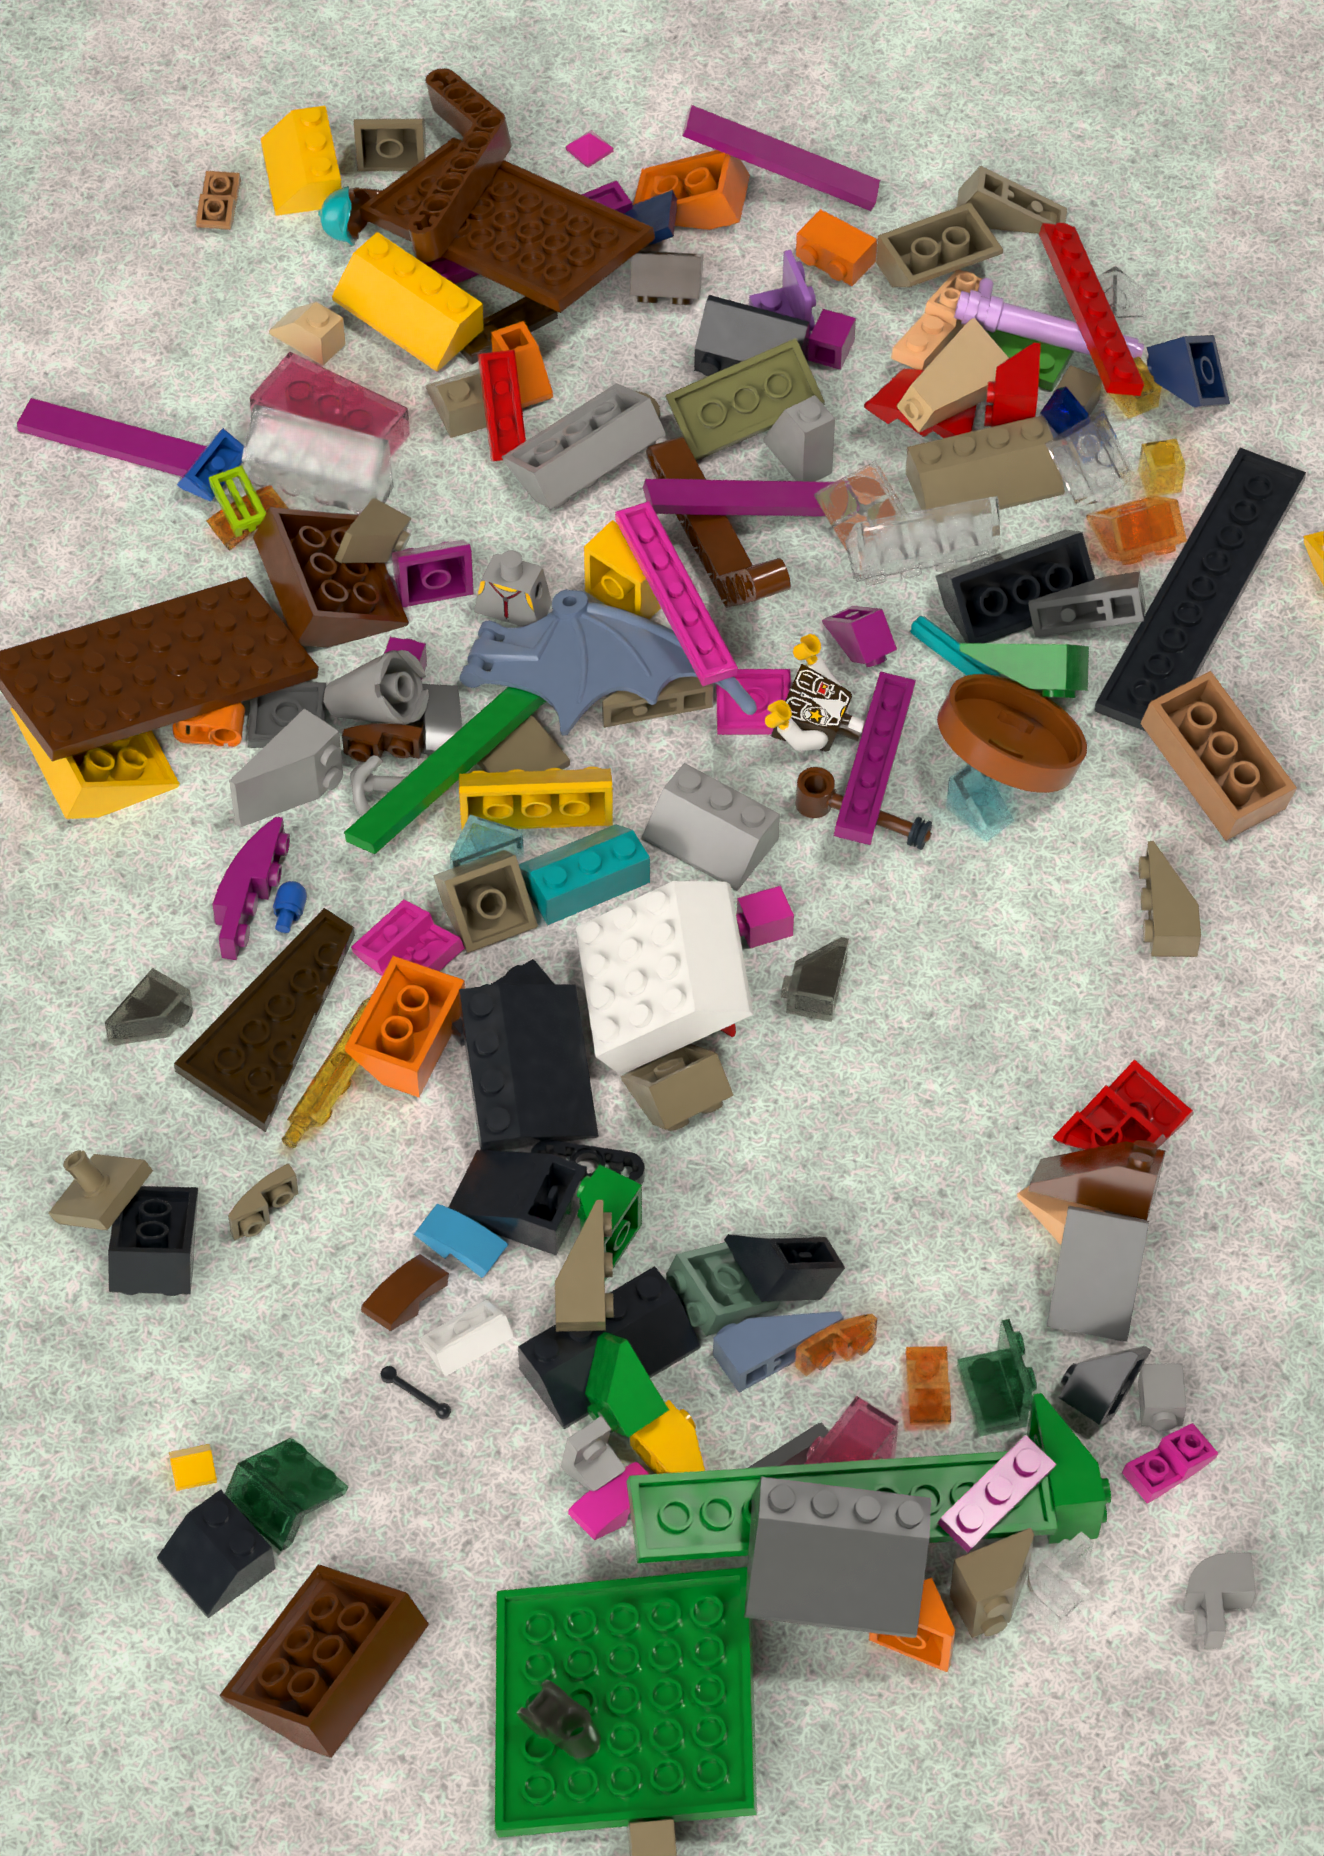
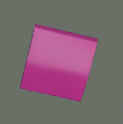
(410, 935)

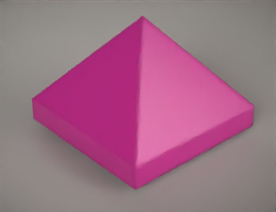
(589, 148)

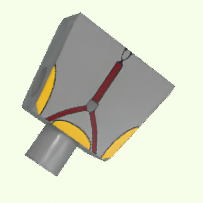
(513, 590)

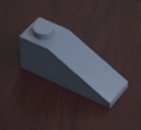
(765, 1344)

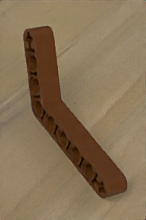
(469, 168)
(714, 537)

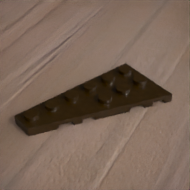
(260, 1037)

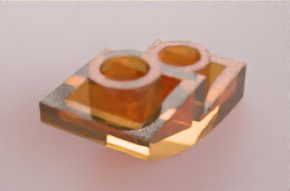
(221, 526)
(845, 1338)
(928, 1385)

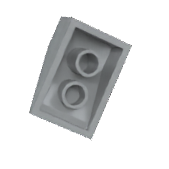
(288, 771)

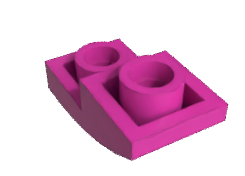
(1171, 1463)
(606, 1508)

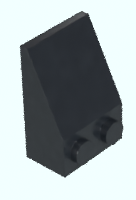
(154, 1242)

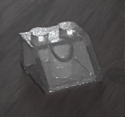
(1091, 460)

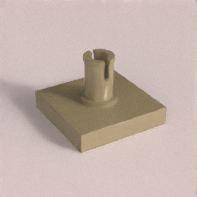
(99, 1189)

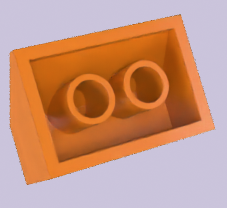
(406, 1025)

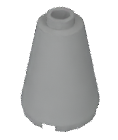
(380, 691)

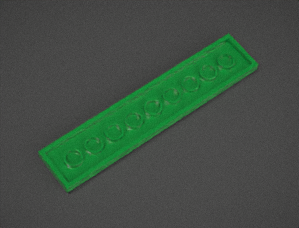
(711, 1510)

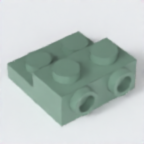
(714, 1288)

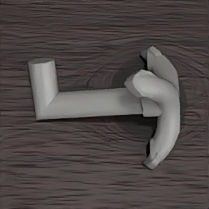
(364, 781)

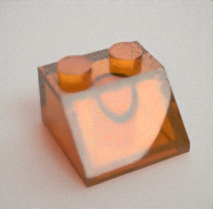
(1139, 528)

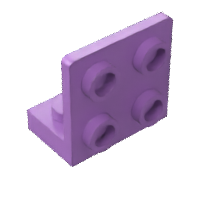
(793, 298)

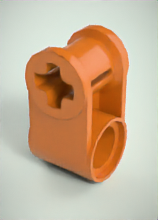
(213, 727)

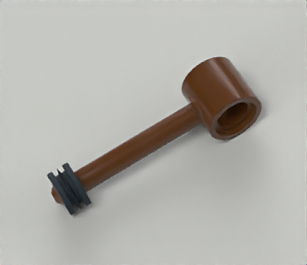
(818, 805)

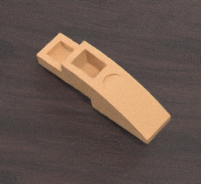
(936, 325)

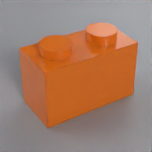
(836, 247)

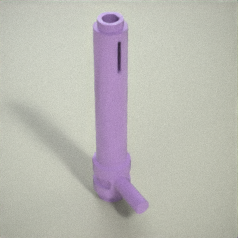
(995, 315)

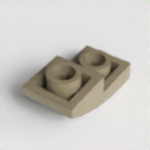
(251, 1211)

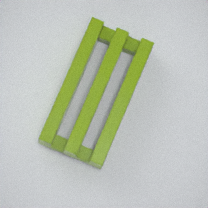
(248, 522)

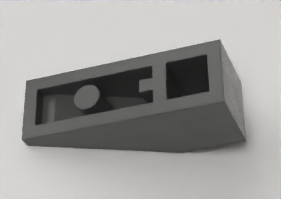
(1090, 605)

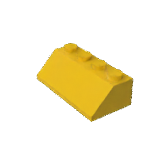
(408, 302)
(539, 797)

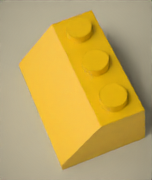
(301, 161)

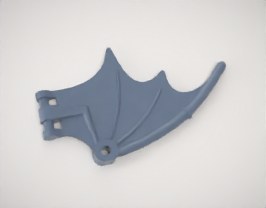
(582, 656)

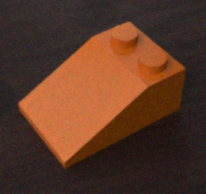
(707, 187)

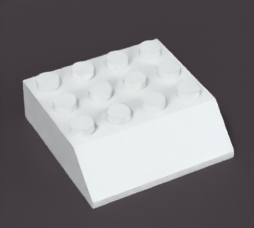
(663, 972)

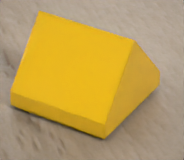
(193, 1467)

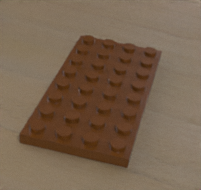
(521, 230)
(151, 668)

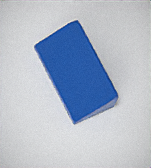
(220, 455)

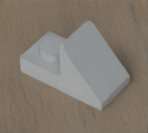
(590, 1458)

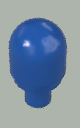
(289, 905)

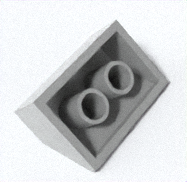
(712, 826)

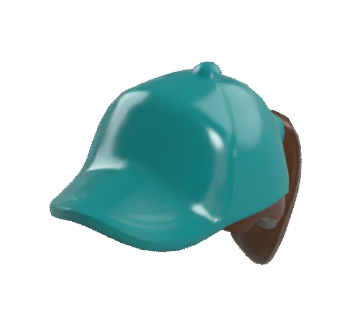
(342, 215)

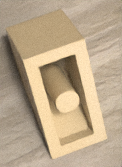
(312, 331)

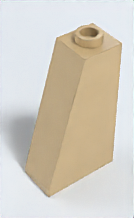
(954, 378)

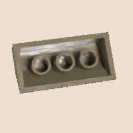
(984, 464)

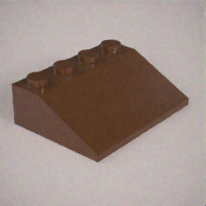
(318, 595)
(326, 1658)

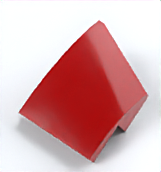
(886, 400)
(1127, 1110)

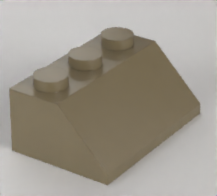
(935, 246)

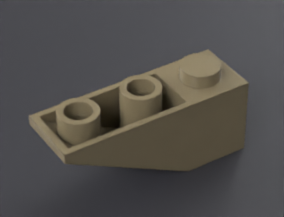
(1171, 908)
(581, 1282)

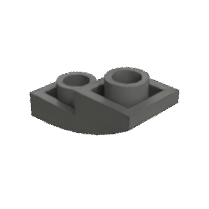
(441, 716)

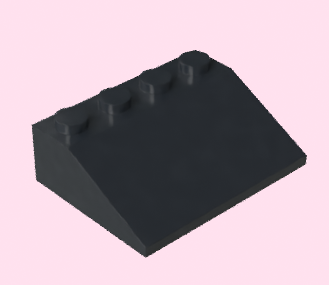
(527, 1064)

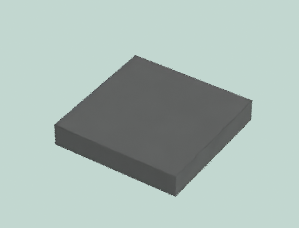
(277, 709)

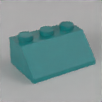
(586, 872)

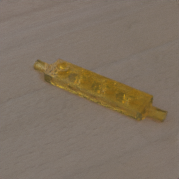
(325, 1088)

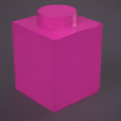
(764, 917)

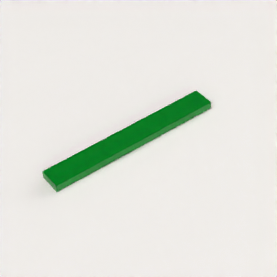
(442, 769)

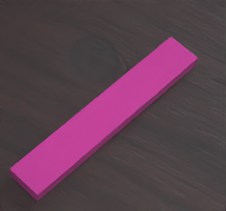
(676, 593)

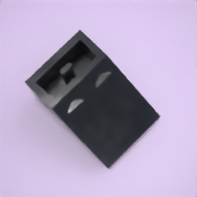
(521, 1196)

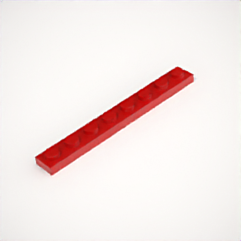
(1091, 309)

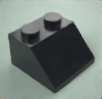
(216, 1554)

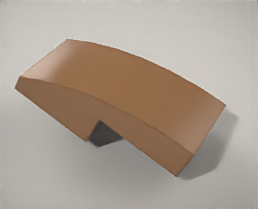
(218, 200)

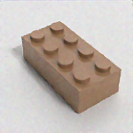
(1218, 755)

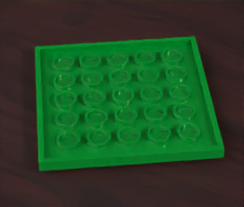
(664, 1680)

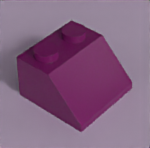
(433, 572)

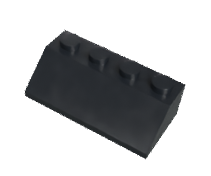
(995, 592)
(644, 1314)

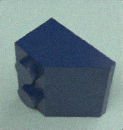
(1189, 370)

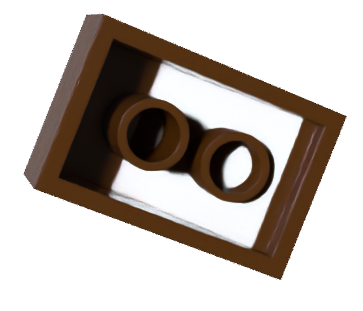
(1106, 1177)

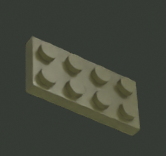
(742, 399)

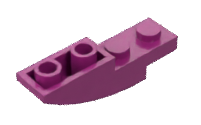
(245, 880)

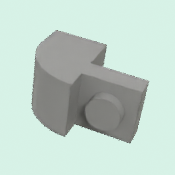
(1217, 1585)

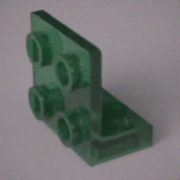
(999, 1384)
(281, 1488)

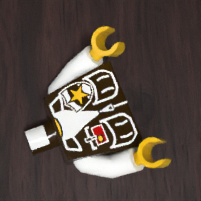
(814, 705)

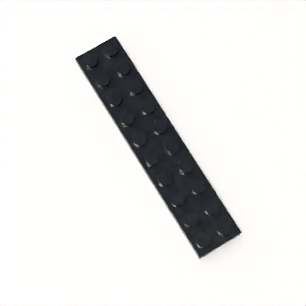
(1202, 585)

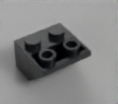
(786, 1264)

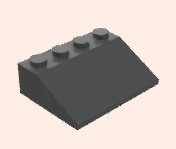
(837, 1557)

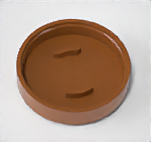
(1011, 733)

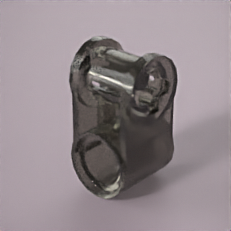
(556, 1715)

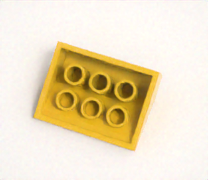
(105, 776)

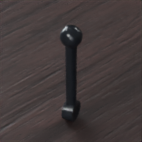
(389, 1375)

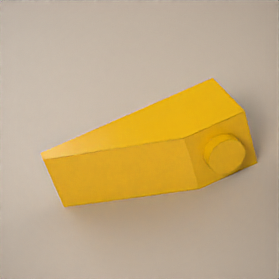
(669, 1443)

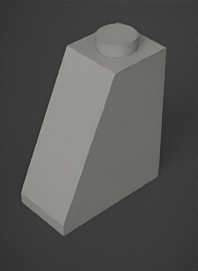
(804, 440)

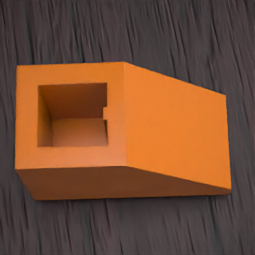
(531, 371)

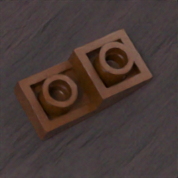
(373, 739)
(400, 1294)

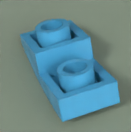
(458, 1235)

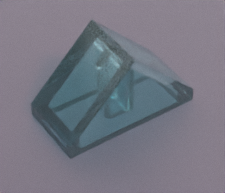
(977, 802)
(483, 838)

